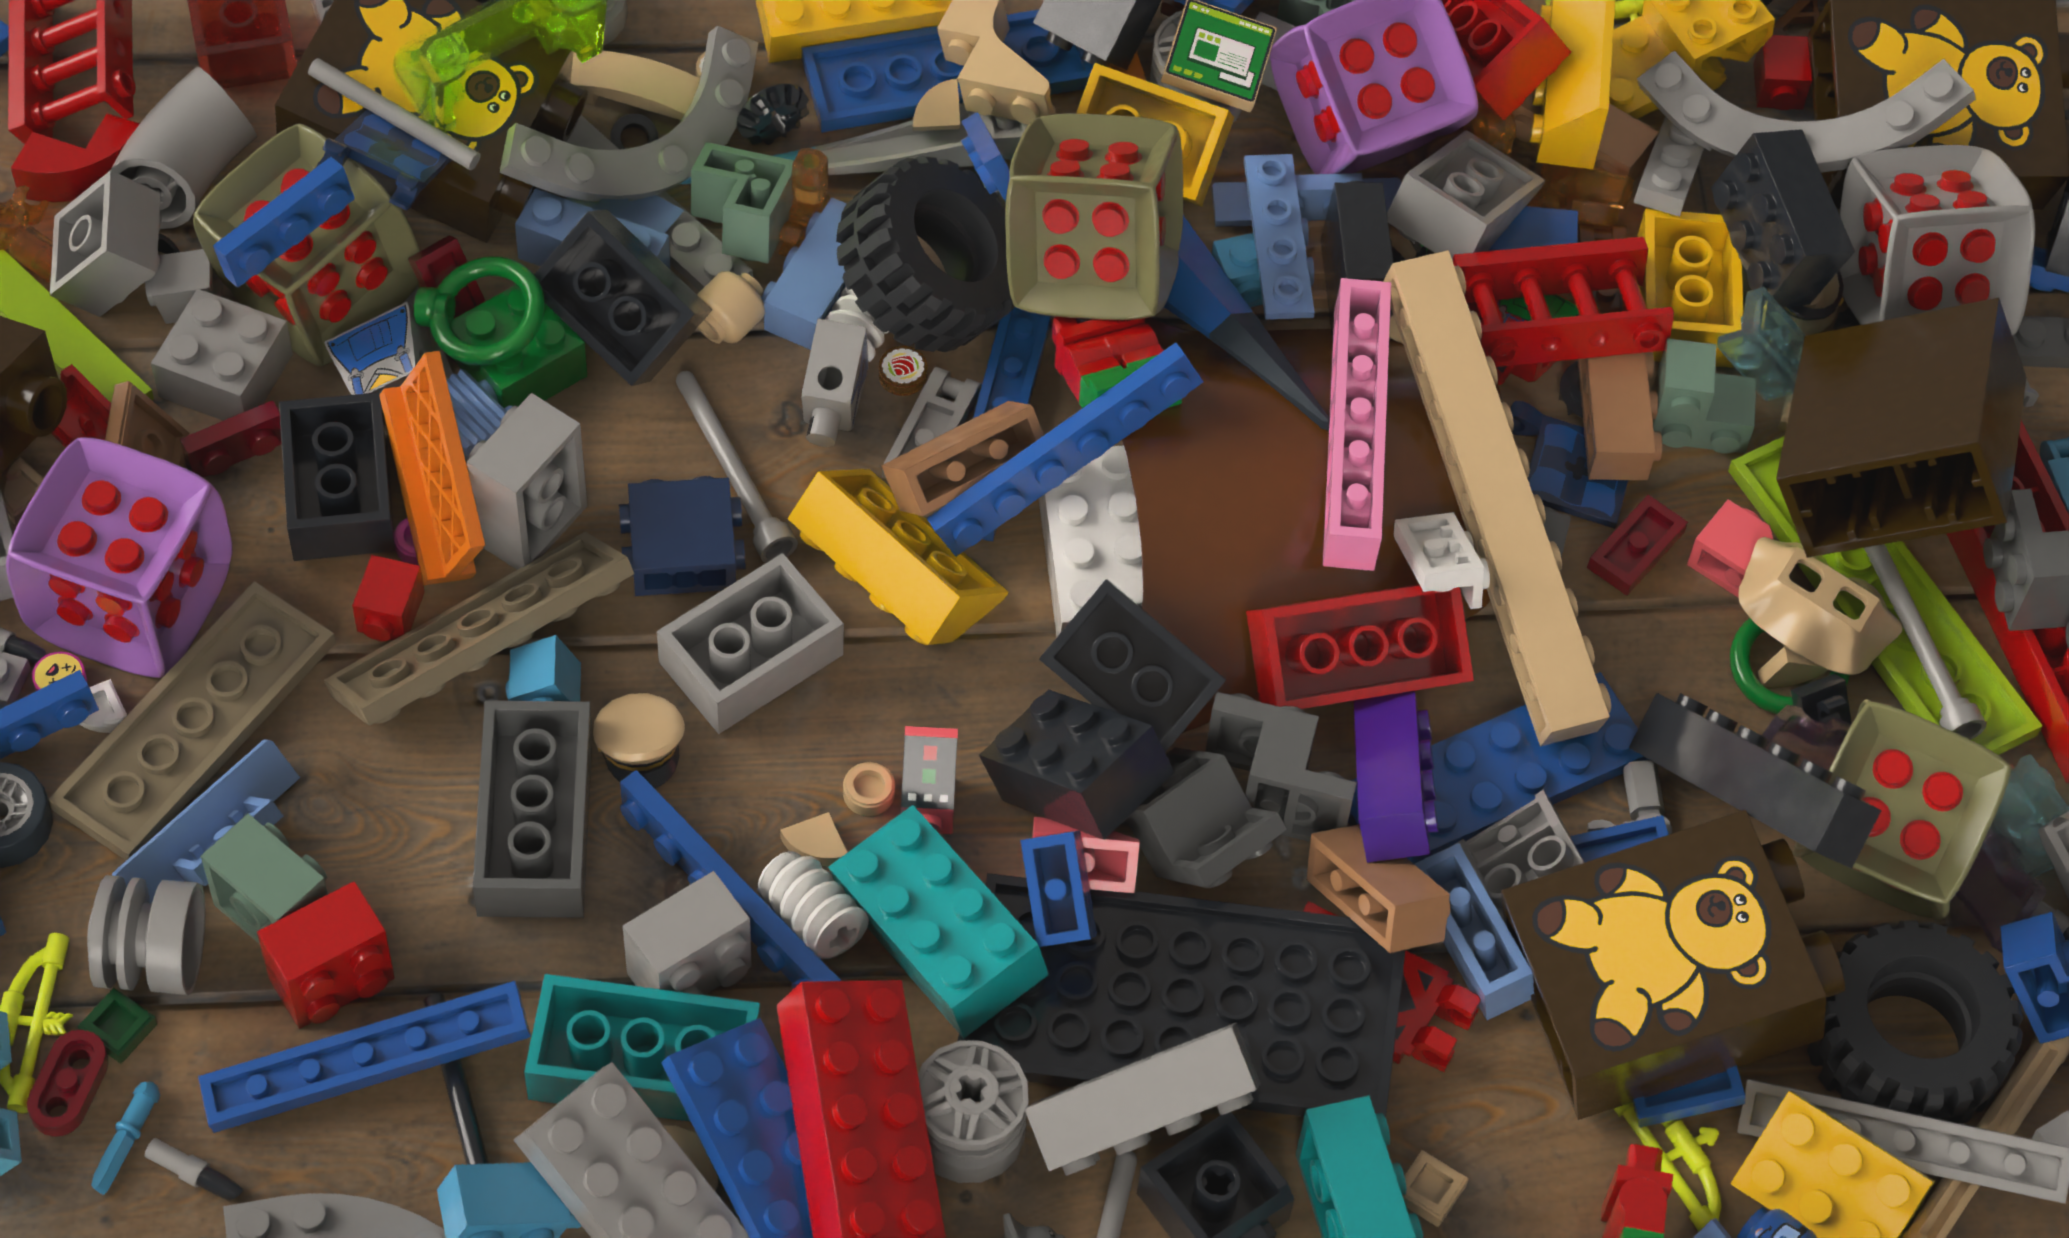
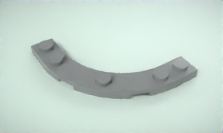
(1834, 142)
(648, 168)
(325, 1217)

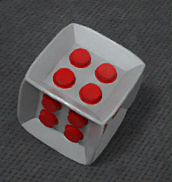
(1935, 232)

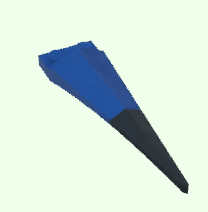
(1214, 307)

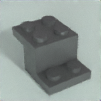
(2029, 568)
(1277, 751)
(1201, 822)

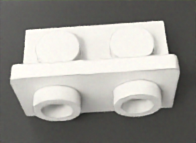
(1443, 555)

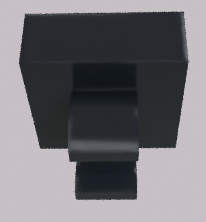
(1824, 699)

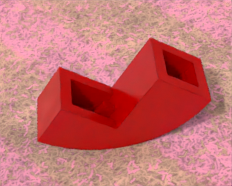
(62, 170)

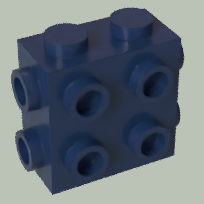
(682, 535)

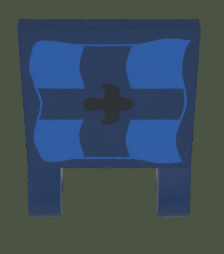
(390, 152)
(1561, 468)

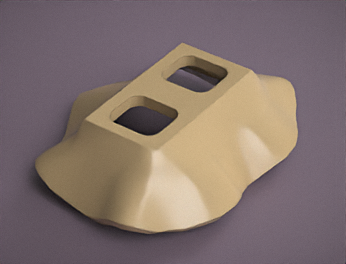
(1808, 620)

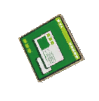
(1219, 55)

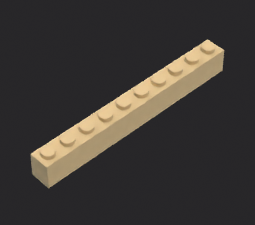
(1496, 499)

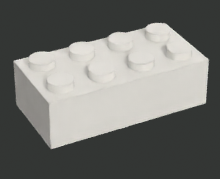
(1092, 535)

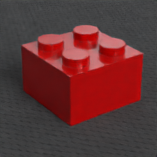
(327, 955)

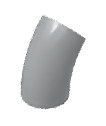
(185, 145)

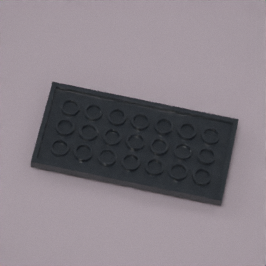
(1165, 969)

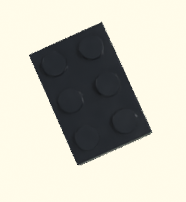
(1782, 217)
(619, 297)
(336, 476)
(1132, 664)
(1076, 763)

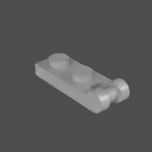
(934, 414)

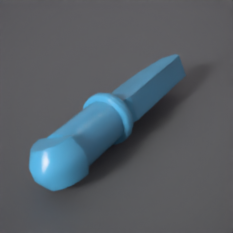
(128, 1130)

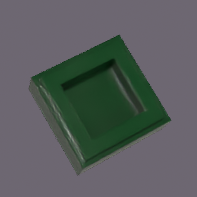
(119, 1024)

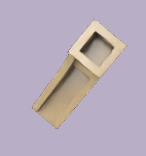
(993, 75)

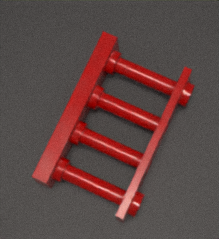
(34, 74)
(1561, 270)

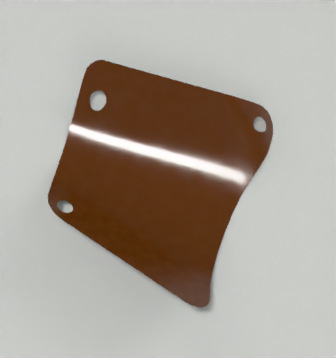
(1239, 497)

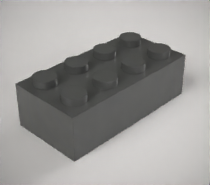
(533, 809)

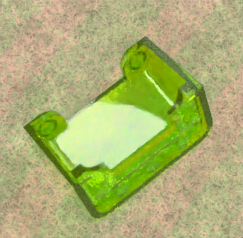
(434, 61)

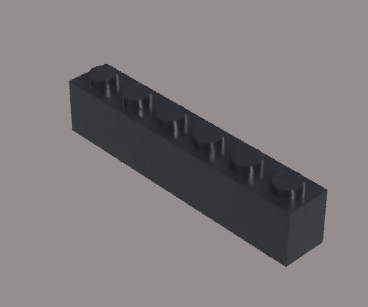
(1762, 781)

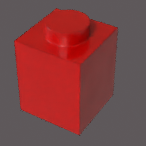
(1783, 73)
(388, 598)

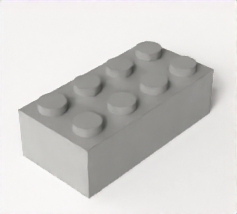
(1142, 1097)
(622, 1167)

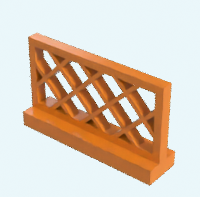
(433, 473)

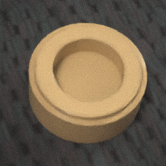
(869, 789)

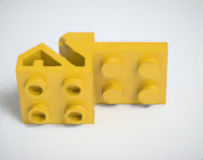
(1696, 32)

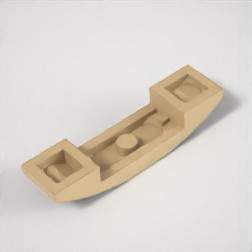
(636, 82)

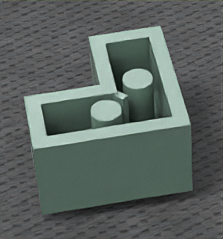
(746, 195)
(1701, 405)

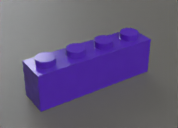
(1394, 776)

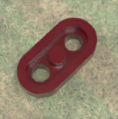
(65, 1086)

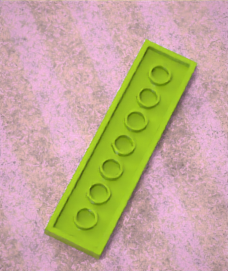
(1970, 666)

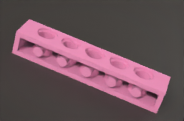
(1357, 425)

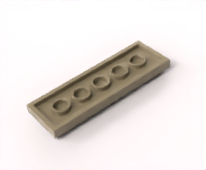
(478, 628)
(192, 721)

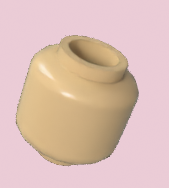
(734, 306)

